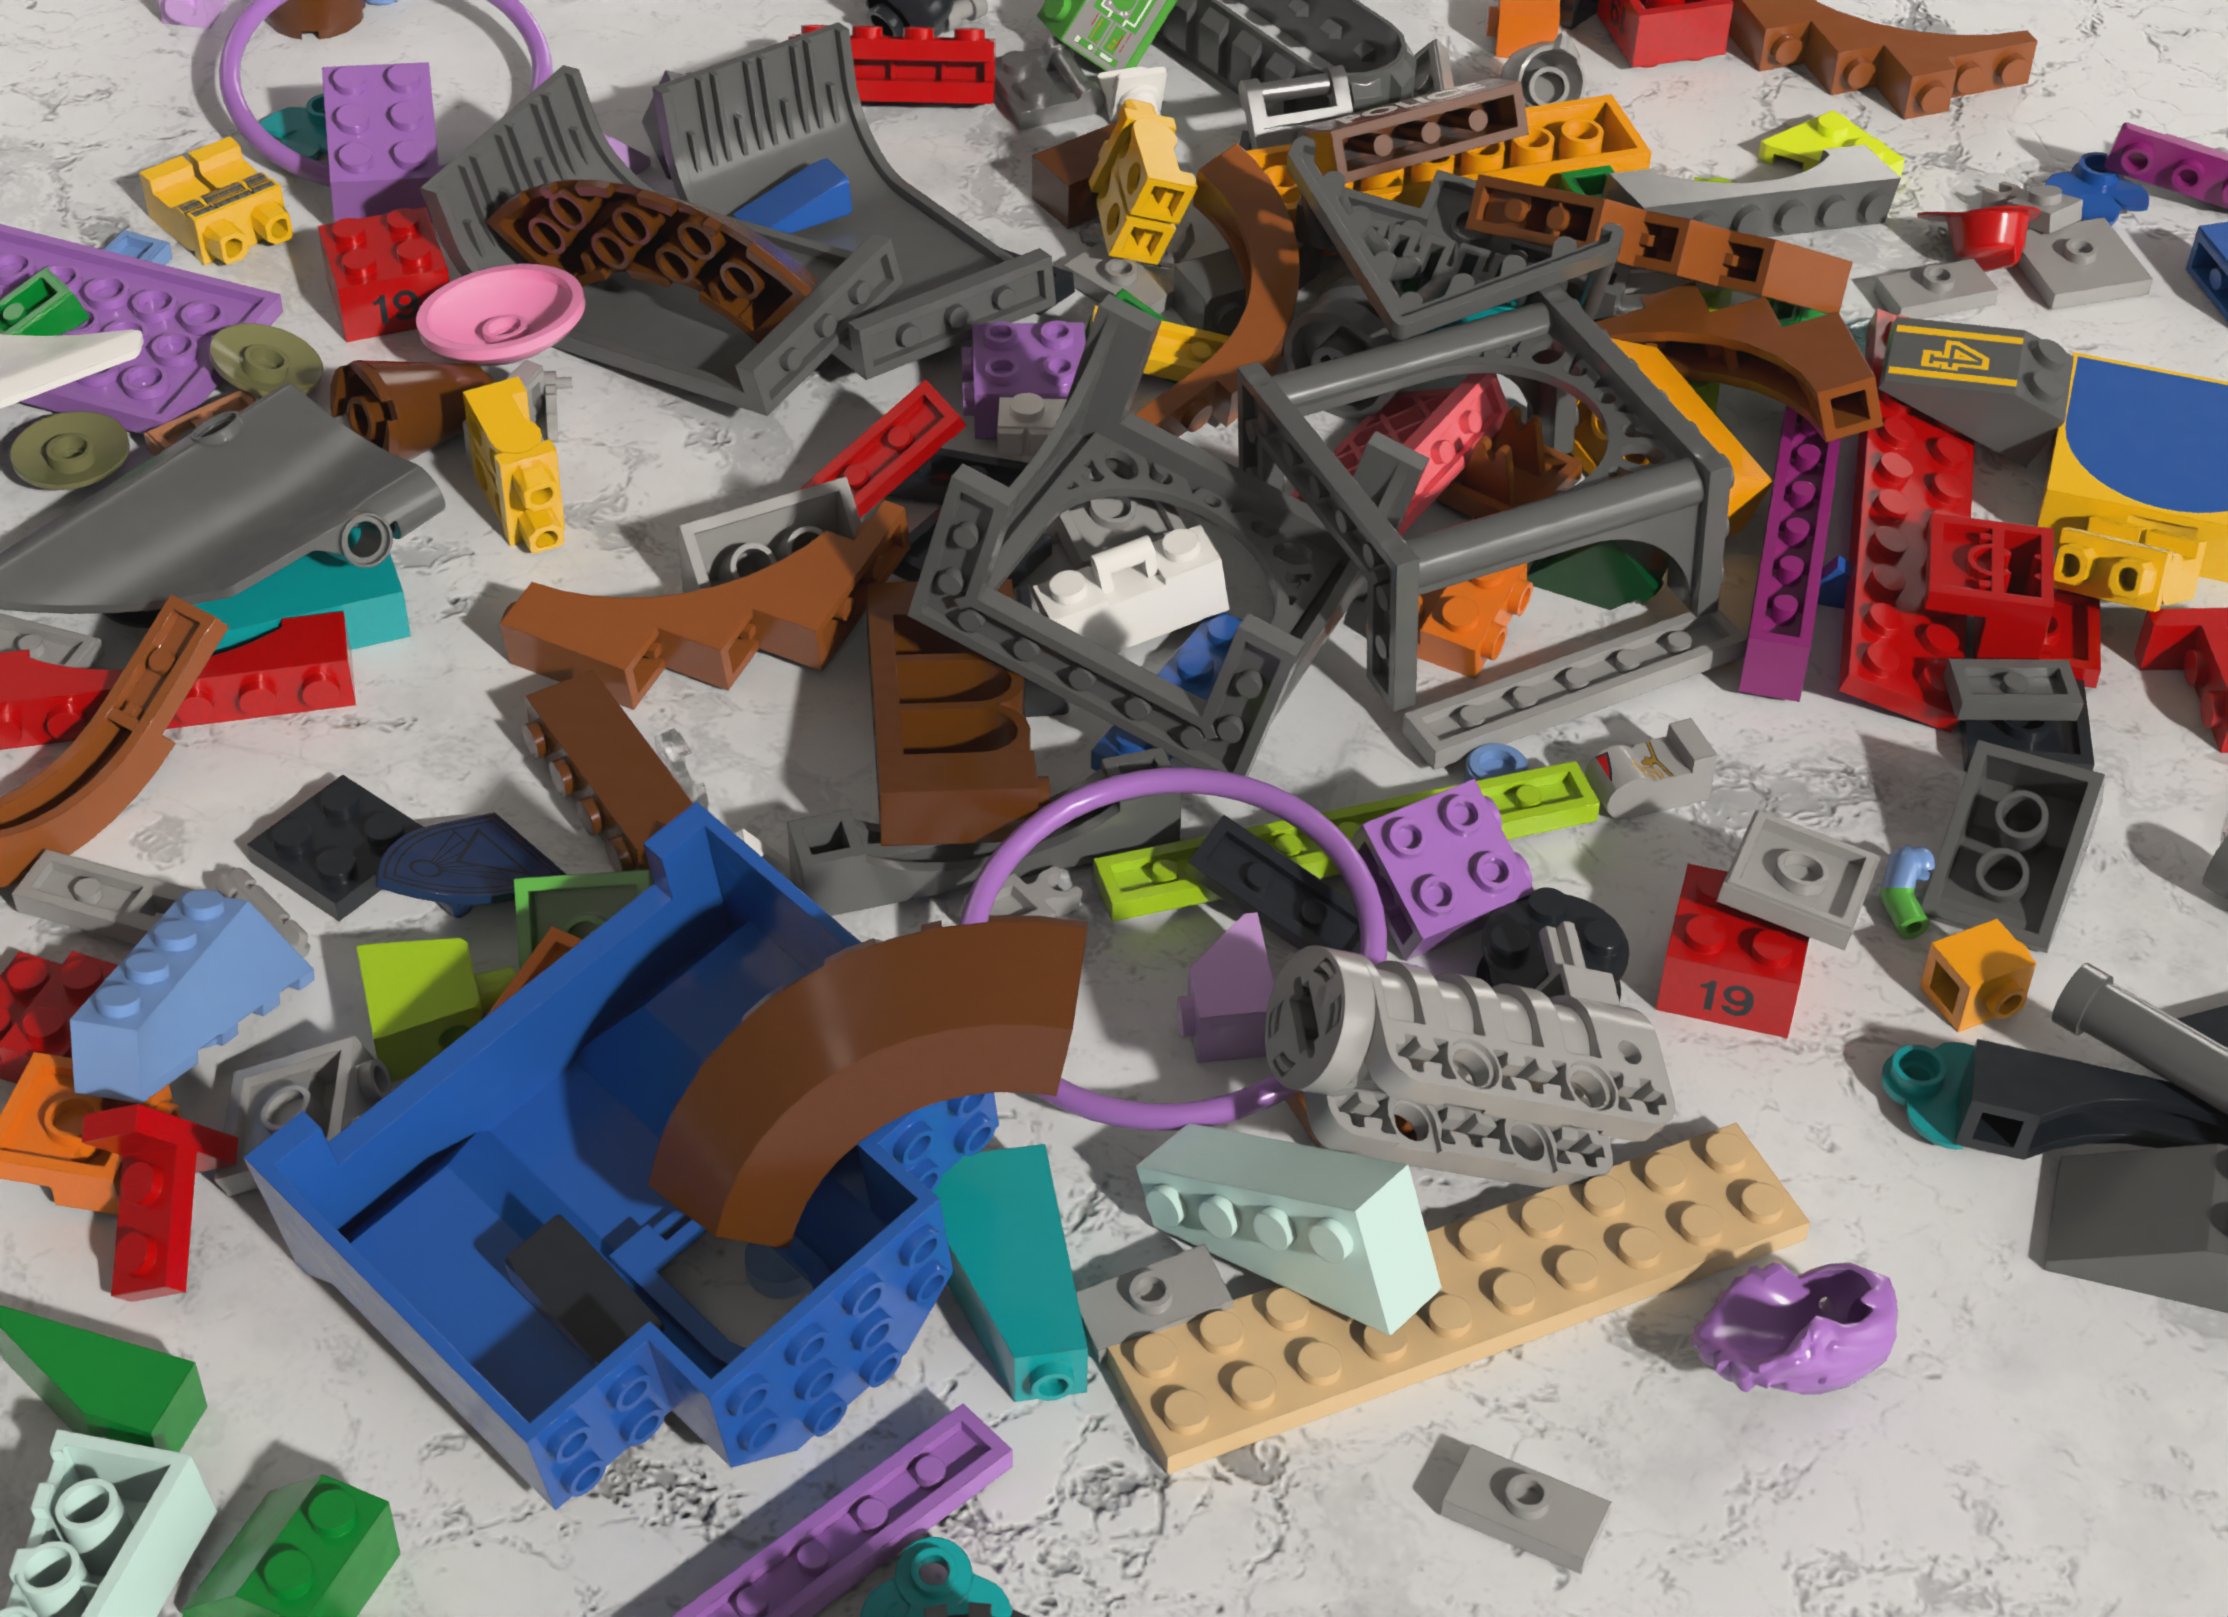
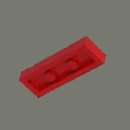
(893, 447)

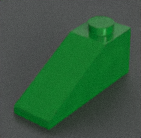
(103, 1382)

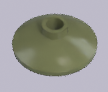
(264, 358)
(70, 450)

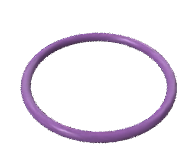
(301, 165)
(1197, 781)

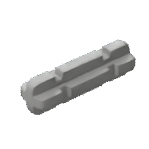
(242, 886)

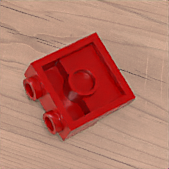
(38, 1006)

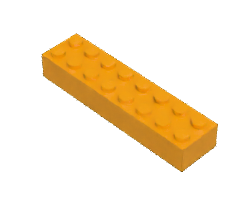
(1559, 140)

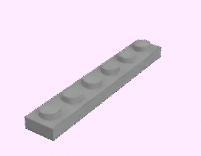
(1572, 686)

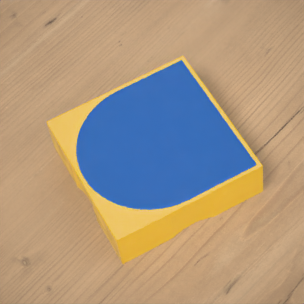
(2144, 453)

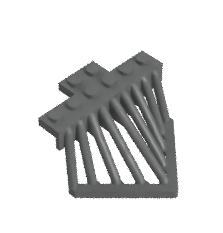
(1465, 267)

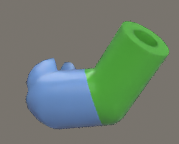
(1898, 886)

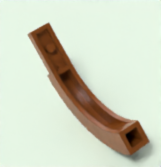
(1260, 233)
(116, 749)

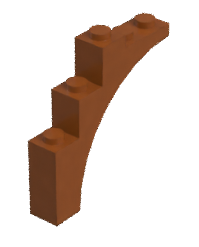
(1849, 54)
(1804, 365)

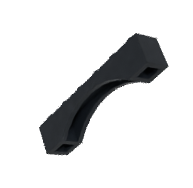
(2039, 1102)

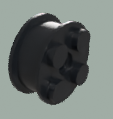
(1514, 946)

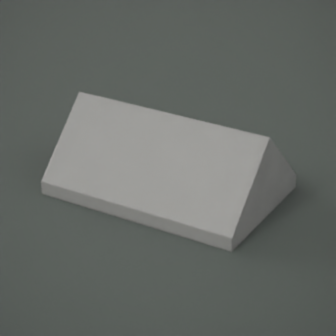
(762, 533)

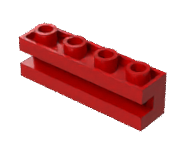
(921, 65)

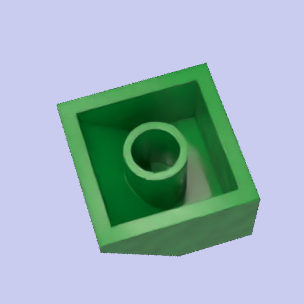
(302, 1554)

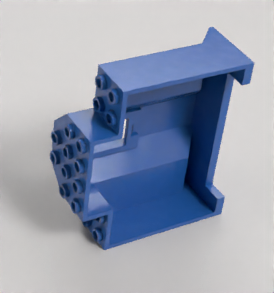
(562, 1114)

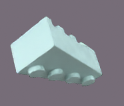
(1299, 1216)
(108, 1530)

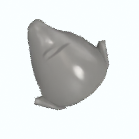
(1547, 71)

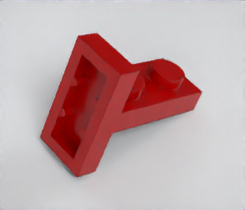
(2198, 644)
(155, 1192)

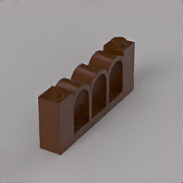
(945, 732)

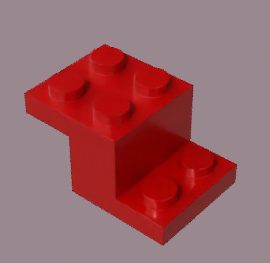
(2007, 583)

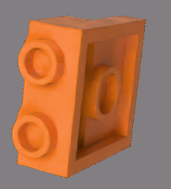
(1470, 619)
(44, 1136)

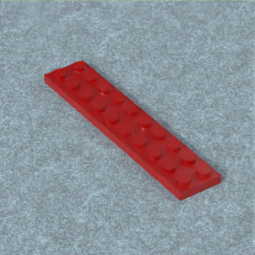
(1903, 474)

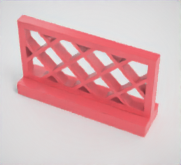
(1437, 425)

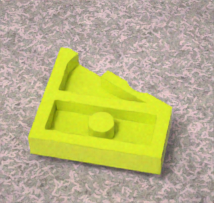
(1827, 131)

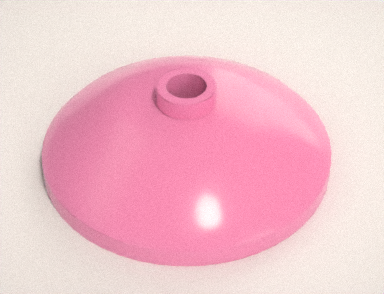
(501, 314)

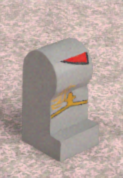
(1654, 772)

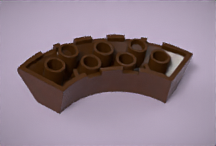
(657, 239)
(859, 1048)

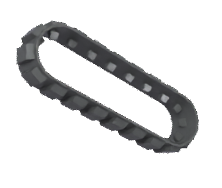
(1339, 31)

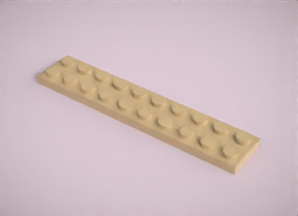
(1502, 1282)

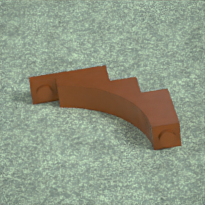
(1663, 243)
(711, 634)

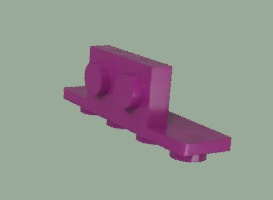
(2170, 163)

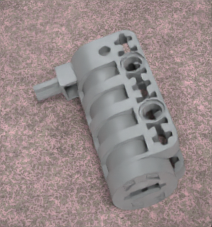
(1468, 1057)

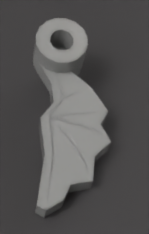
(553, 383)

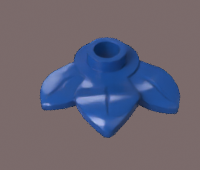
(2100, 189)

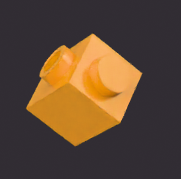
(1978, 975)

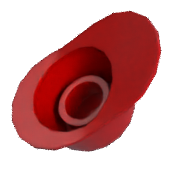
(1989, 234)

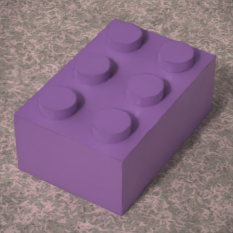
(379, 137)

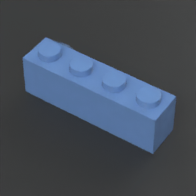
(180, 993)

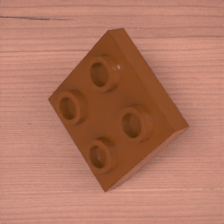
(1511, 470)

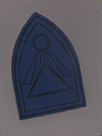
(462, 863)

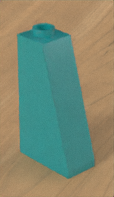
(313, 586)
(1015, 1270)

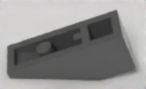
(1212, 291)

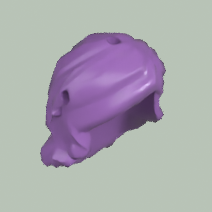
(1781, 1337)

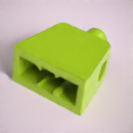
(424, 998)

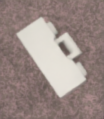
(1138, 590)

